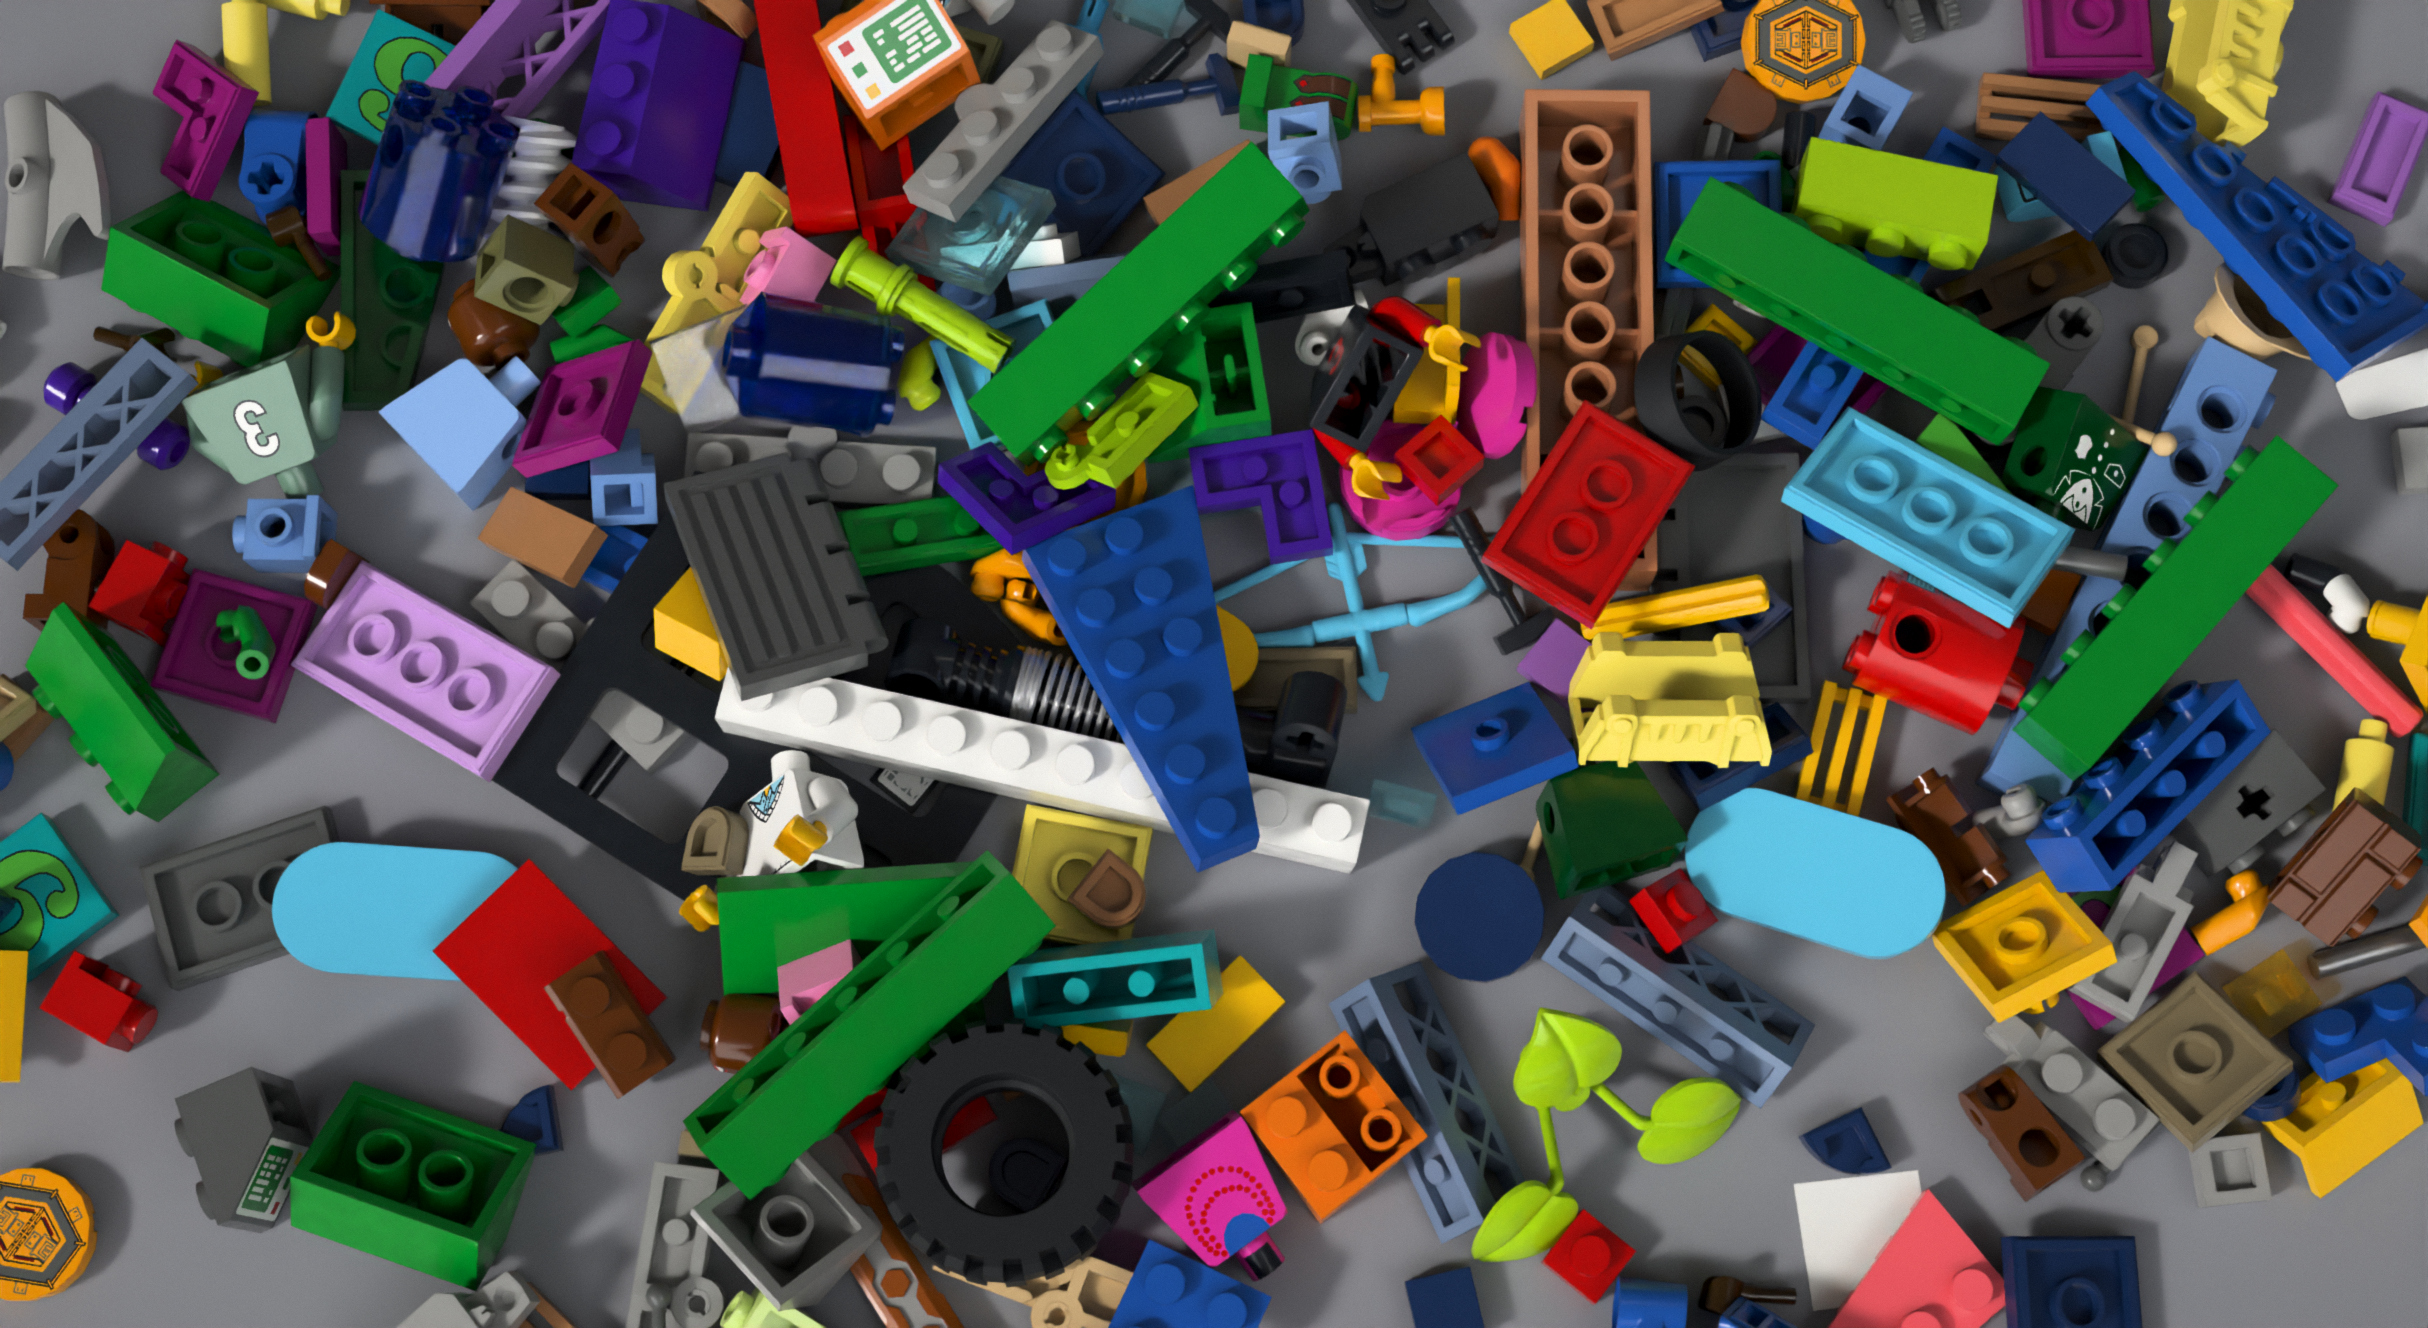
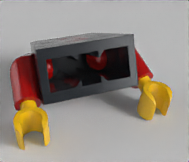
(1366, 375)

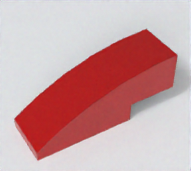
(879, 189)

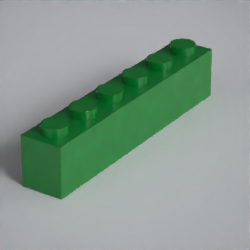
(1140, 306)
(1857, 310)
(2174, 607)
(868, 1025)

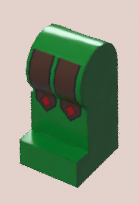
(1280, 87)

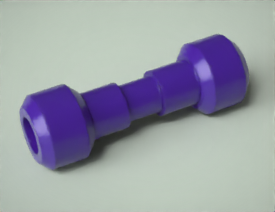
(162, 447)

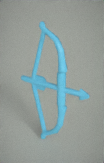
(1347, 565)

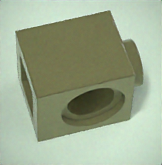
(525, 270)

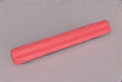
(2334, 652)

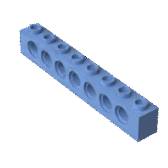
(2212, 380)

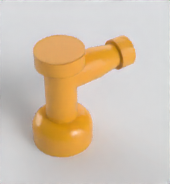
(1383, 109)

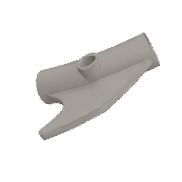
(50, 182)

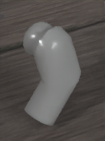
(2016, 815)

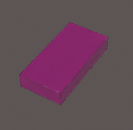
(324, 161)

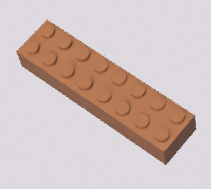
(1585, 265)

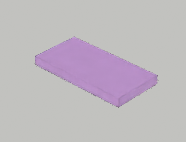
(426, 670)

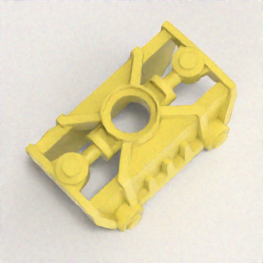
(2225, 64)
(1667, 702)

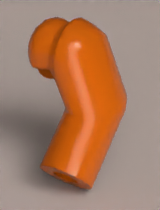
(1500, 173)

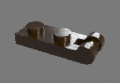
(2030, 281)

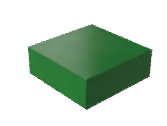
(589, 304)

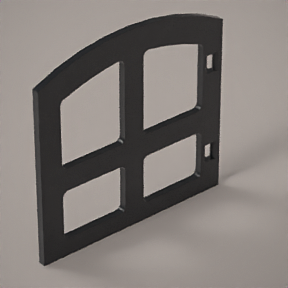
(615, 660)

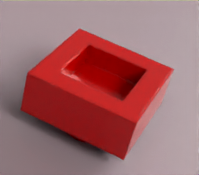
(1439, 460)
(1673, 910)
(1588, 1257)

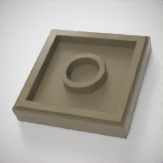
(2194, 1061)

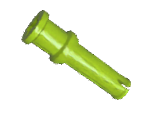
(899, 292)

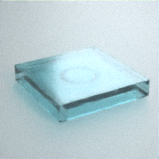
(982, 242)

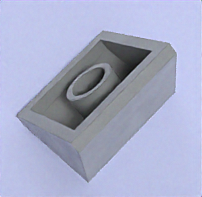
(791, 1235)

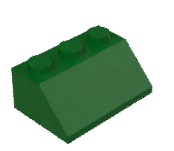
(214, 277)
(115, 716)
(411, 1185)

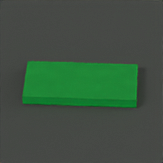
(793, 915)

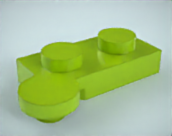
(1124, 434)

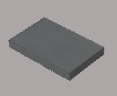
(217, 899)

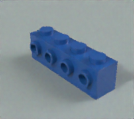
(2146, 785)

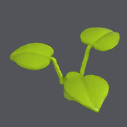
(1557, 1071)

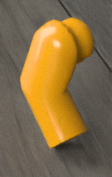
(994, 571)
(1021, 610)
(2239, 917)

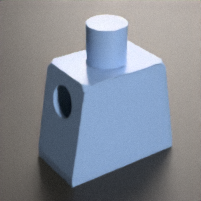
(465, 424)

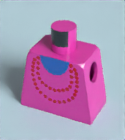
(1219, 1197)

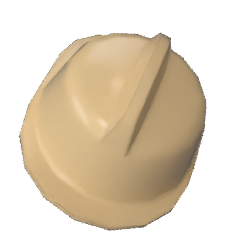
(2242, 320)

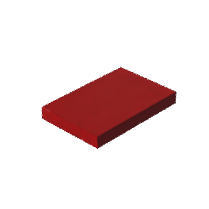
(1588, 514)
(521, 944)

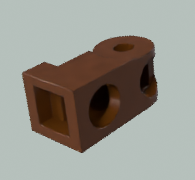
(591, 219)
(74, 570)
(2020, 1131)

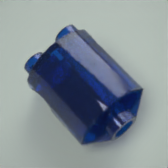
(437, 172)
(812, 364)

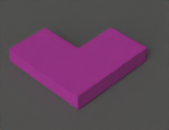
(214, 114)

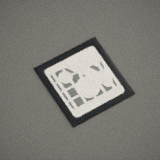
(904, 788)

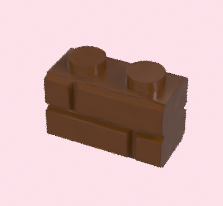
(2347, 868)
(610, 1023)

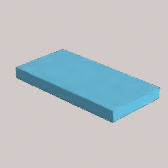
(1928, 516)

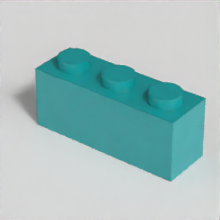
(1117, 980)

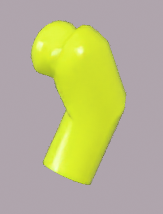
(916, 376)

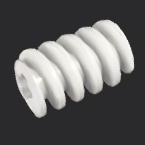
(533, 170)

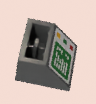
(246, 1145)

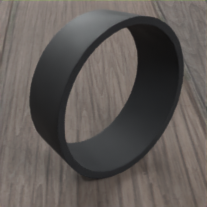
(1660, 408)

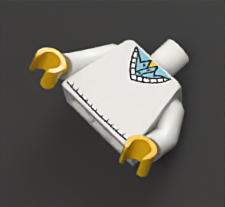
(793, 827)

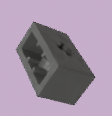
(2276, 787)

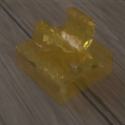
(2272, 994)

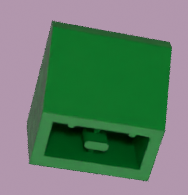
(1226, 377)

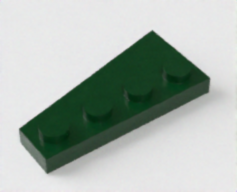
(387, 302)

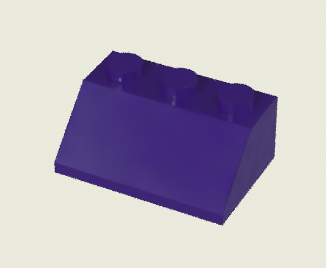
(658, 105)

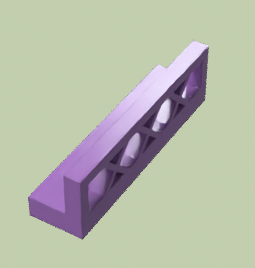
(504, 47)

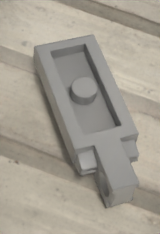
(2142, 931)
(2074, 1089)

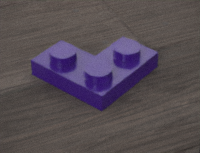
(1271, 473)
(1017, 506)

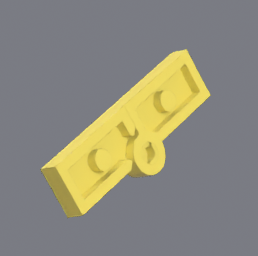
(712, 278)

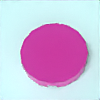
(1494, 393)
(1409, 511)

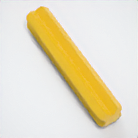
(1683, 607)

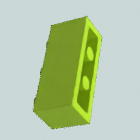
(1895, 203)

